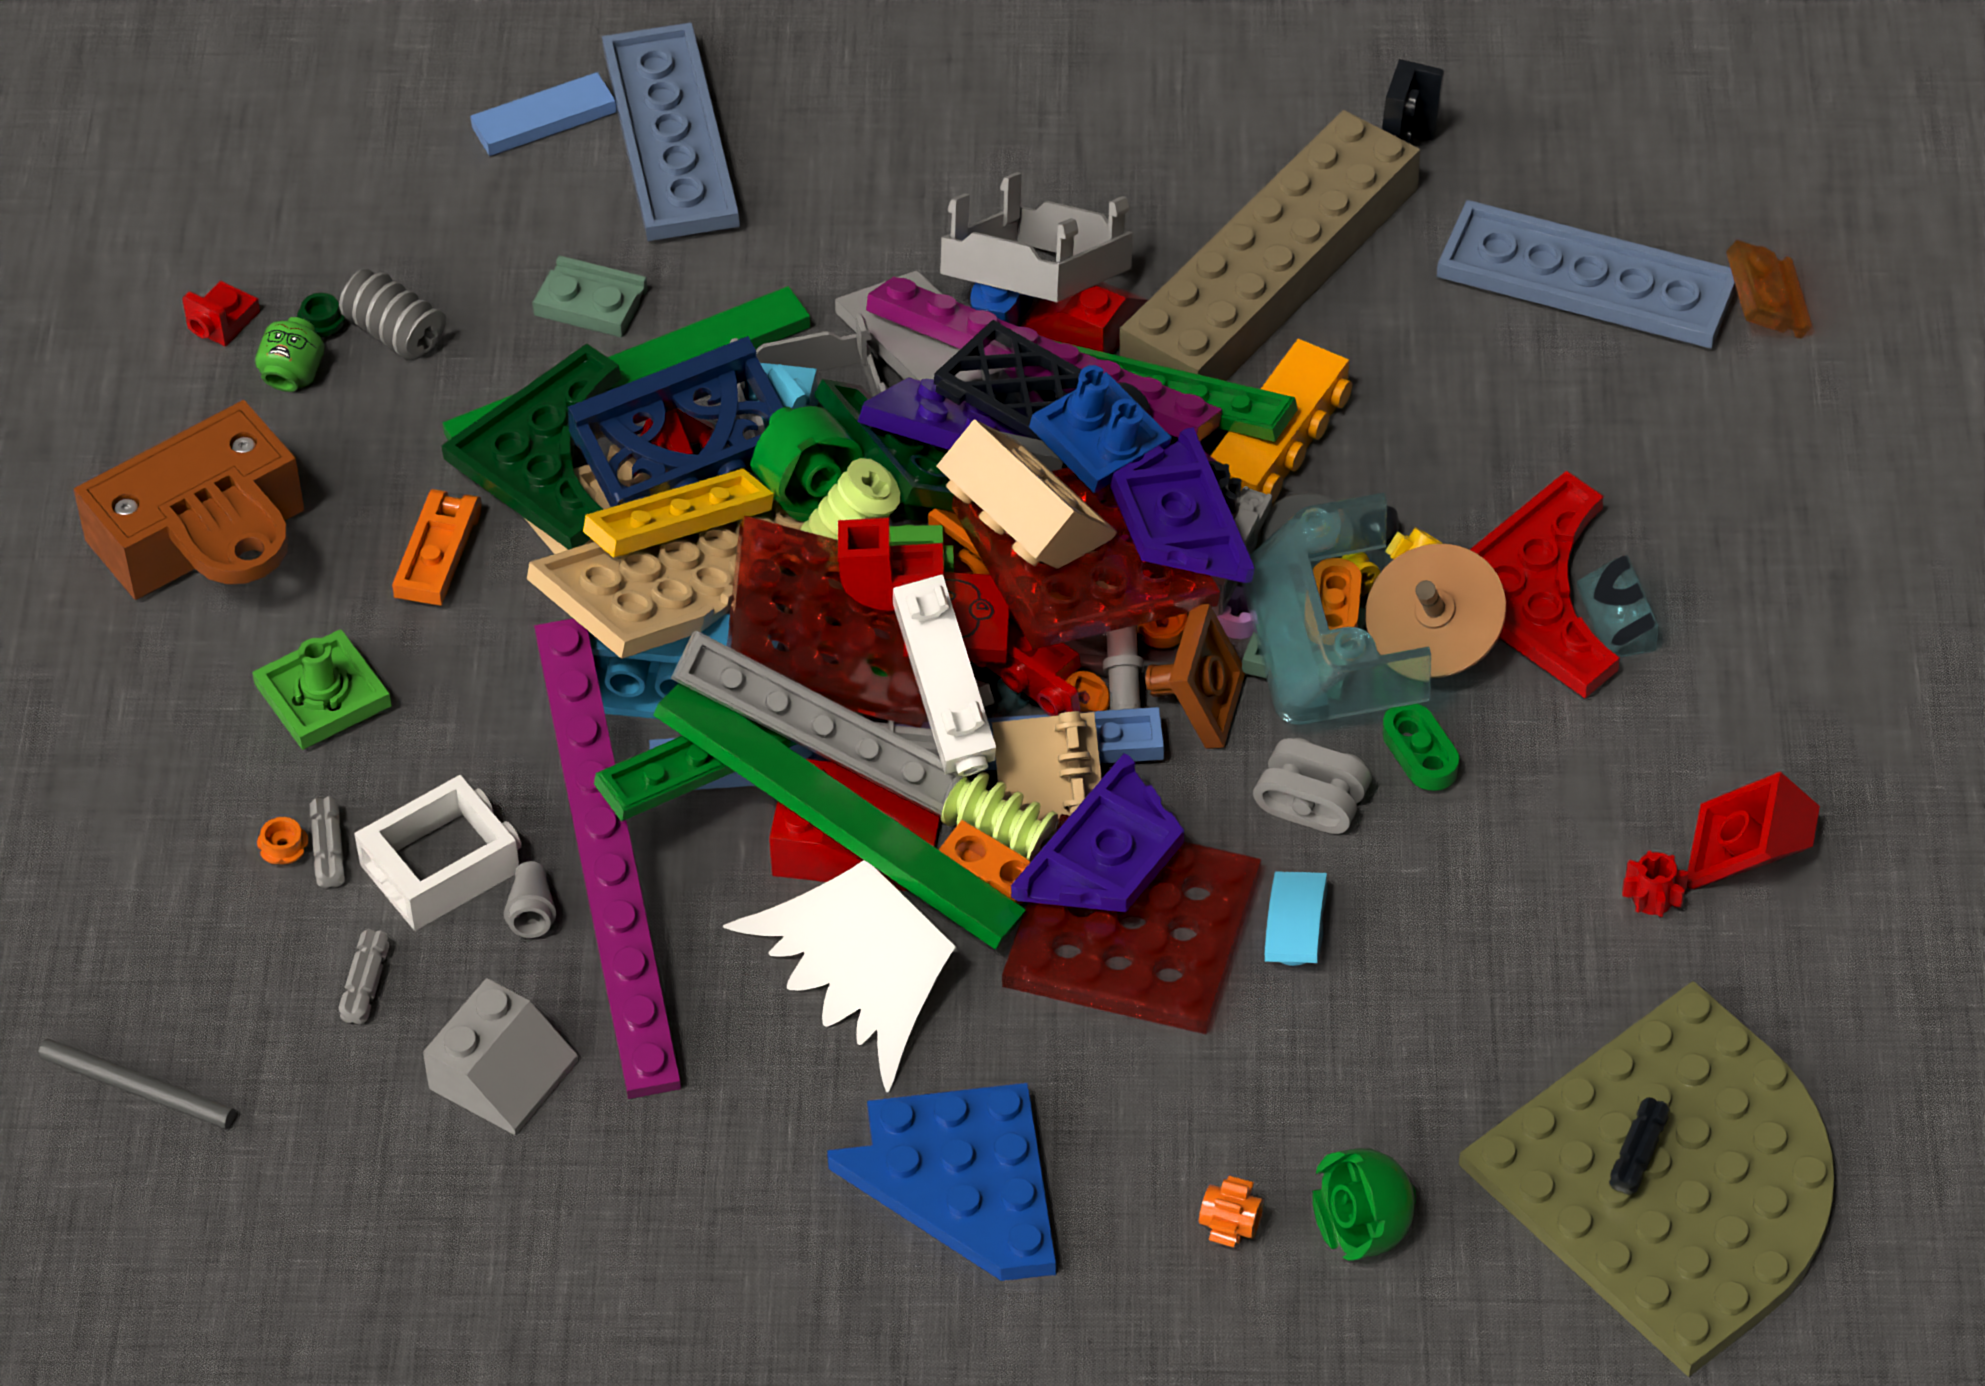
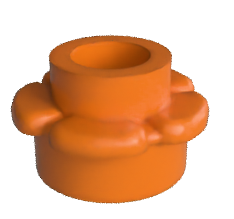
(282, 831)

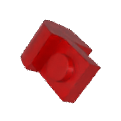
(874, 567)

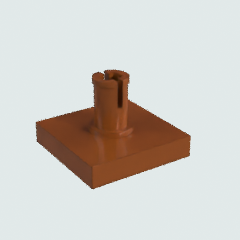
(1203, 676)

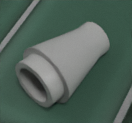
(530, 903)

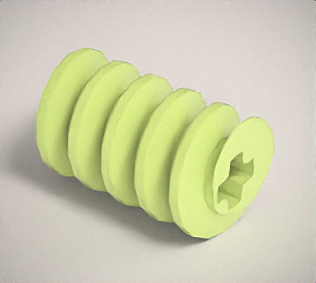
(861, 493)
(997, 817)

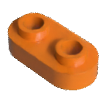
(1339, 591)

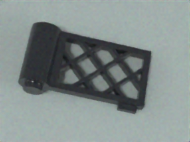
(1024, 354)

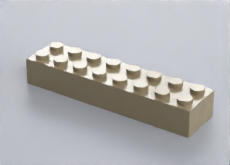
(1275, 251)

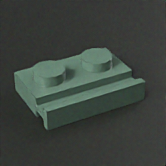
(590, 296)

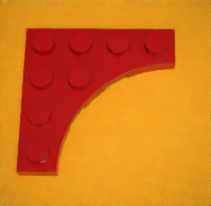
(1532, 563)

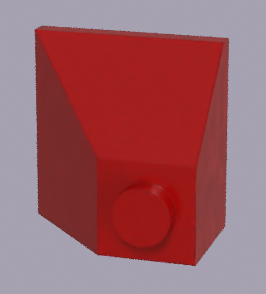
(1086, 318)
(1751, 829)

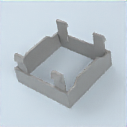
(1002, 250)
(820, 352)

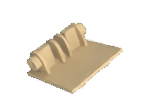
(1048, 760)

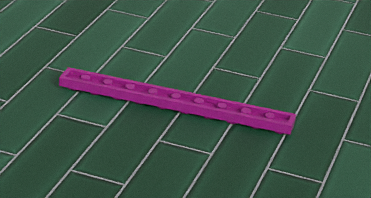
(607, 862)

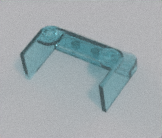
(1313, 669)

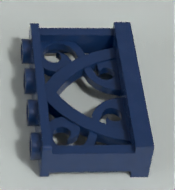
(678, 386)

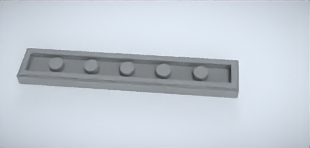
(814, 722)

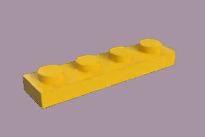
(678, 512)

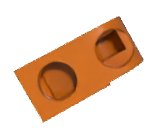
(985, 857)

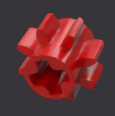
(1655, 883)

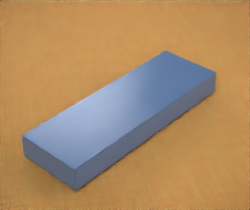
(543, 114)

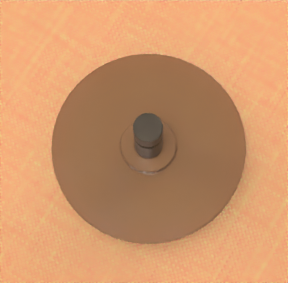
(1441, 601)

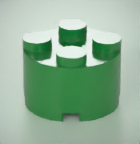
(803, 457)

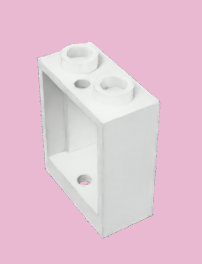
(454, 885)

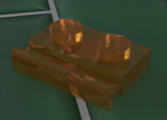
(1768, 288)

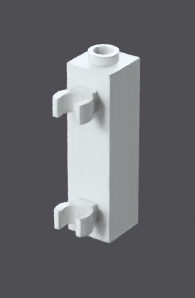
(944, 676)

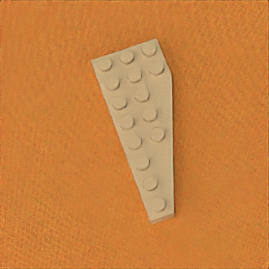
(651, 592)

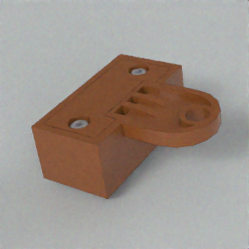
(195, 505)

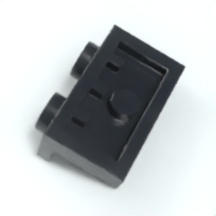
(1413, 101)

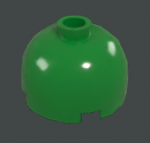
(1363, 1202)

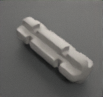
(327, 842)
(363, 976)

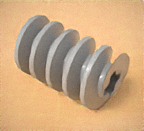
(391, 313)

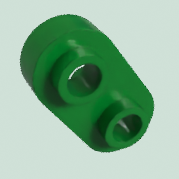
(1422, 751)

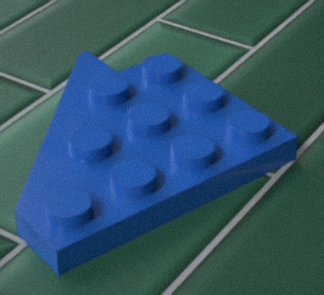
(962, 1173)

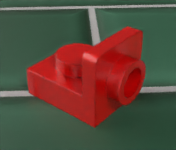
(220, 312)

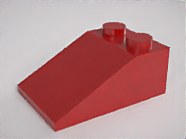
(808, 853)

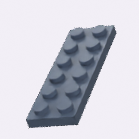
(670, 132)
(1588, 273)

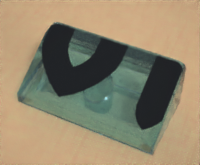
(1619, 608)

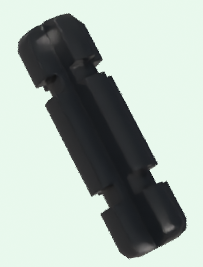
(1639, 1146)

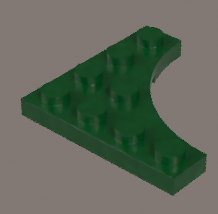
(526, 447)
(907, 459)

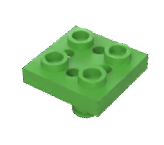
(320, 679)

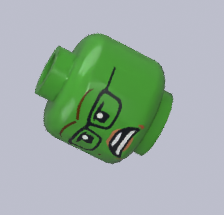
(289, 354)

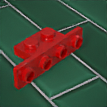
(1038, 671)

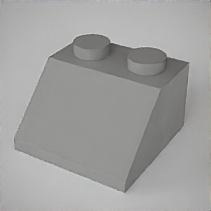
(498, 1057)

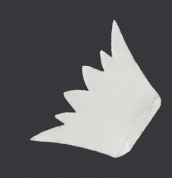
(869, 949)

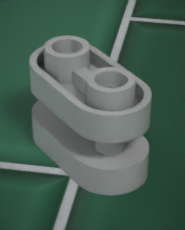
(1312, 785)

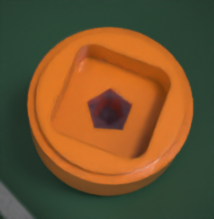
(1163, 632)
(1091, 691)

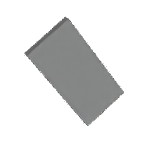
(902, 348)

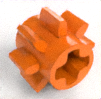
(1231, 1211)

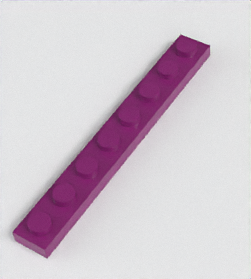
(957, 324)

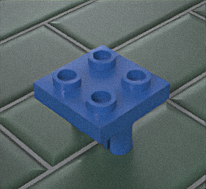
(1097, 428)

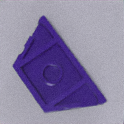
(922, 414)
(1180, 512)
(1105, 847)

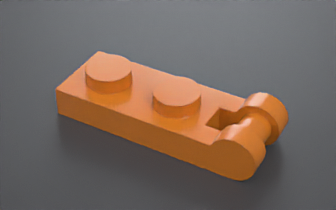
(436, 547)

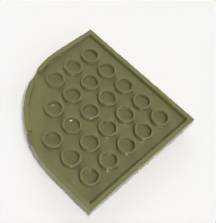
(1727, 1197)

